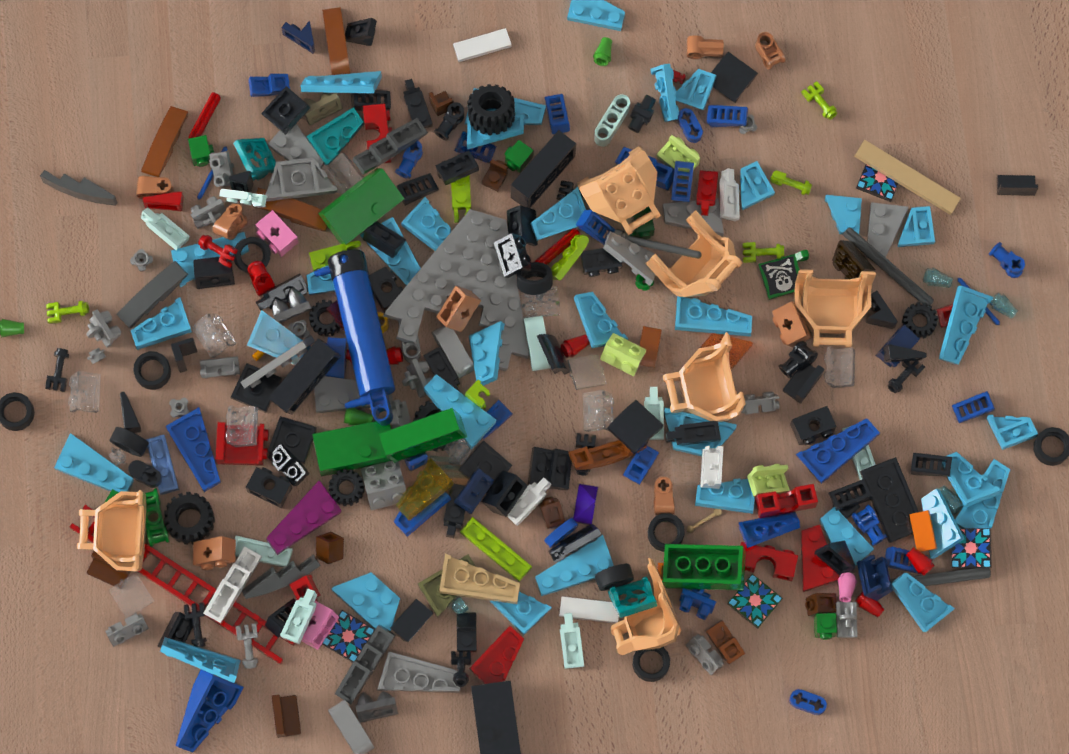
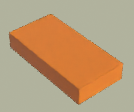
(923, 531)

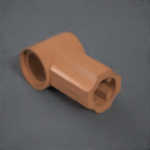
(699, 47)

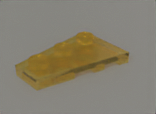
(427, 488)

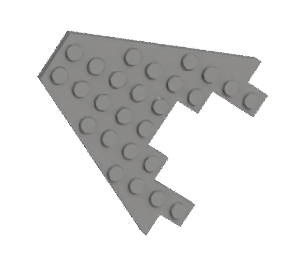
(471, 262)

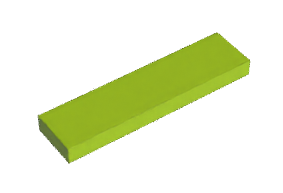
(495, 549)

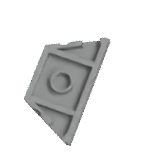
(298, 179)

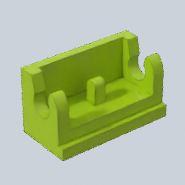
(474, 394)

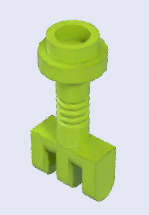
(829, 111)
(780, 178)
(753, 252)
(82, 308)

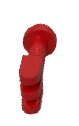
(206, 242)

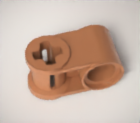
(771, 53)
(153, 186)
(230, 222)
(663, 499)

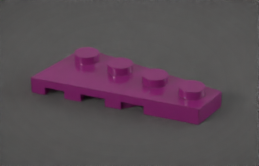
(308, 515)

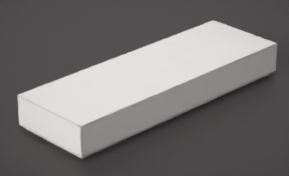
(482, 45)
(589, 609)

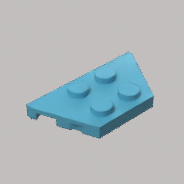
(676, 419)
(370, 600)

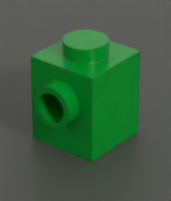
(200, 150)
(518, 156)
(825, 626)

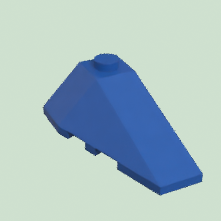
(207, 703)

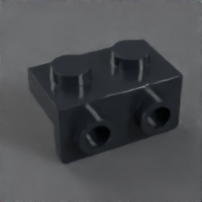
(599, 261)

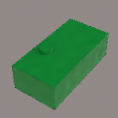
(361, 206)
(423, 435)
(350, 448)
(704, 567)

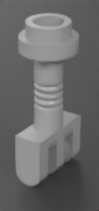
(250, 661)

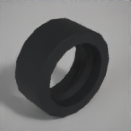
(251, 240)
(535, 287)
(143, 358)
(26, 421)
(129, 441)
(1041, 456)
(665, 517)
(614, 577)
(655, 676)

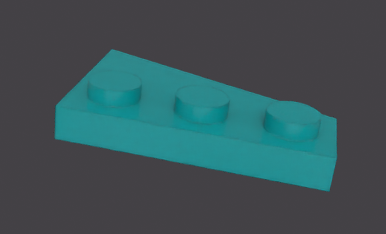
(335, 135)

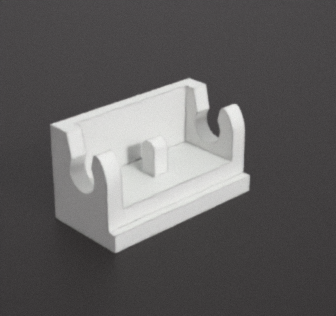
(711, 467)

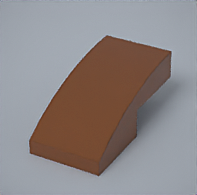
(650, 341)
(725, 642)

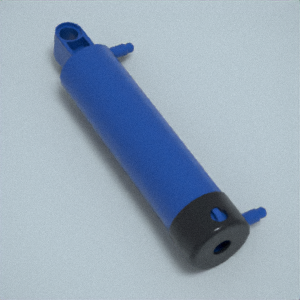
(362, 332)

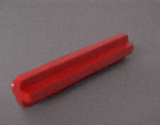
(205, 115)
(558, 247)

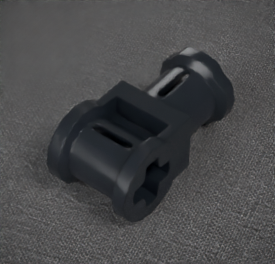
(450, 121)
(799, 358)

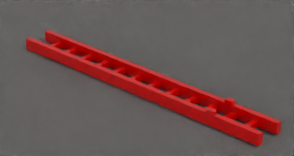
(185, 598)

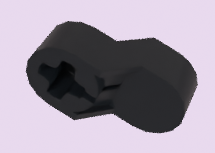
(145, 474)

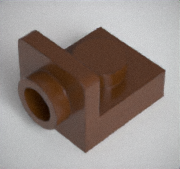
(495, 175)
(552, 512)
(821, 603)

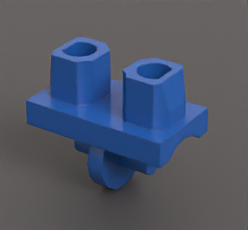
(697, 599)

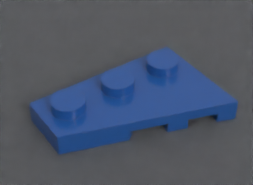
(408, 527)
(766, 528)

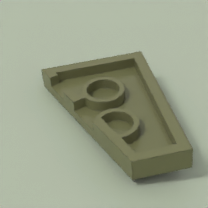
(430, 589)

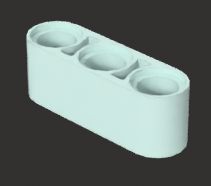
(615, 112)
(534, 327)

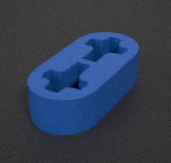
(693, 122)
(561, 532)
(809, 697)

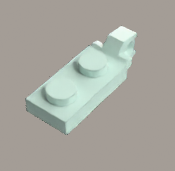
(245, 198)
(165, 228)
(656, 407)
(299, 617)
(571, 643)

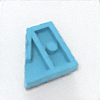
(696, 90)
(754, 185)
(845, 212)
(918, 228)
(1012, 430)

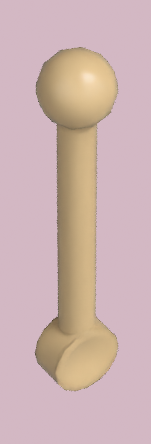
(717, 512)

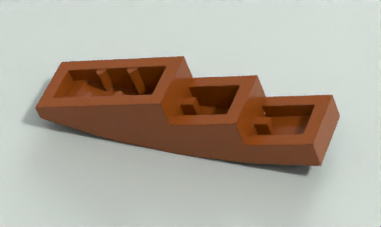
(164, 141)
(295, 211)

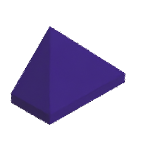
(585, 504)

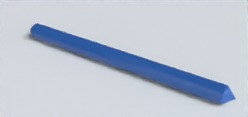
(208, 180)
(988, 312)

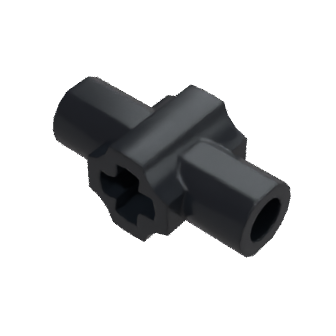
(642, 113)

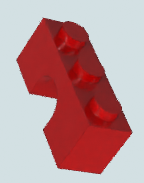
(376, 119)
(796, 500)
(783, 561)

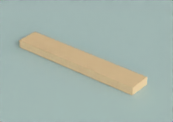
(907, 177)

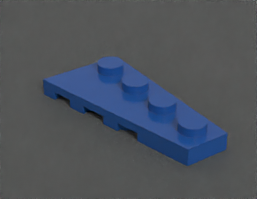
(193, 443)
(837, 450)

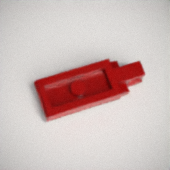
(707, 190)

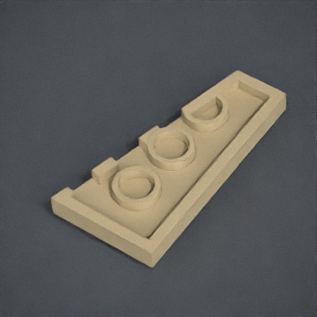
(474, 582)

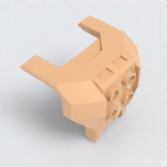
(624, 190)
(698, 276)
(832, 305)
(707, 385)
(118, 530)
(651, 627)

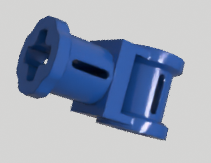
(409, 160)
(1008, 260)
(868, 523)

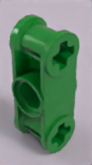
(155, 530)

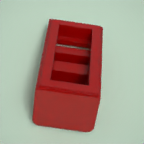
(168, 201)

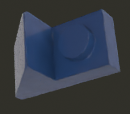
(303, 38)

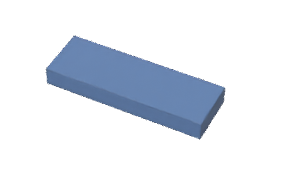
(162, 462)

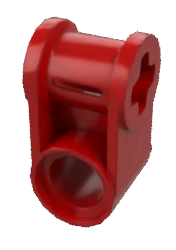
(260, 277)

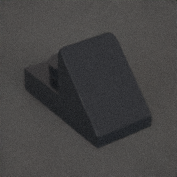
(361, 31)
(883, 315)
(466, 632)

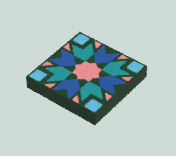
(755, 601)

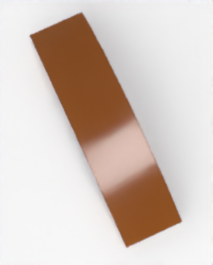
(336, 41)
(600, 455)

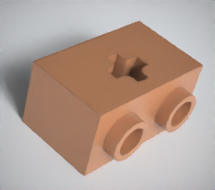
(458, 308)
(799, 329)
(214, 552)

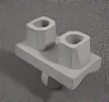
(221, 168)
(209, 213)
(100, 329)
(415, 376)
(846, 619)

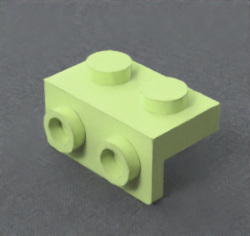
(677, 151)
(622, 354)
(768, 479)

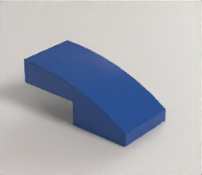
(268, 85)
(339, 367)
(500, 413)
(641, 465)

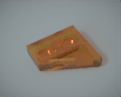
(737, 351)

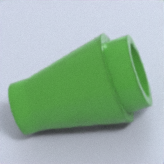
(603, 53)
(10, 328)
(356, 417)

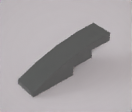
(390, 146)
(84, 190)
(151, 294)
(274, 580)
(365, 664)

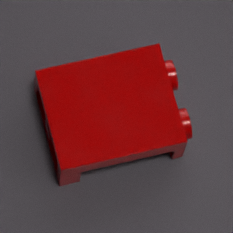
(248, 455)

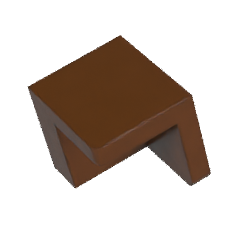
(440, 102)
(329, 547)

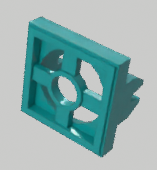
(260, 146)
(633, 607)

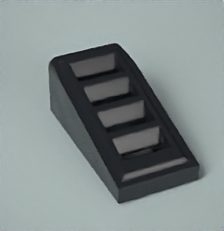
(378, 94)
(420, 194)
(899, 354)
(129, 418)
(930, 472)
(862, 485)
(274, 622)

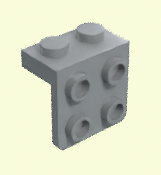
(383, 484)

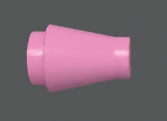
(847, 584)

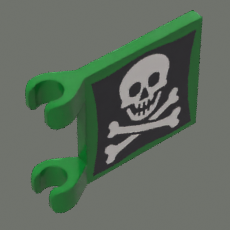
(781, 274)

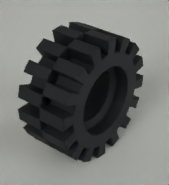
(925, 311)
(317, 325)
(340, 477)

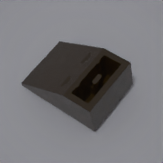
(850, 260)

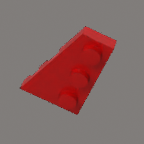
(814, 570)
(498, 658)

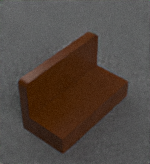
(104, 571)
(286, 715)

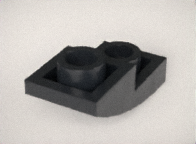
(288, 464)

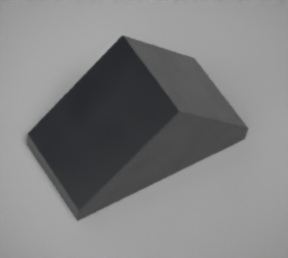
(837, 557)

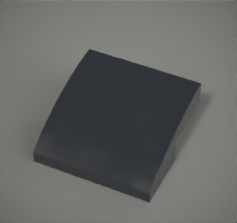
(732, 76)
(553, 353)
(635, 426)
(552, 465)

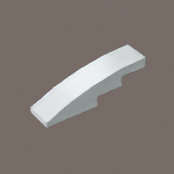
(232, 584)

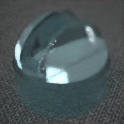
(459, 606)

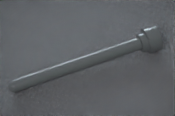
(660, 246)

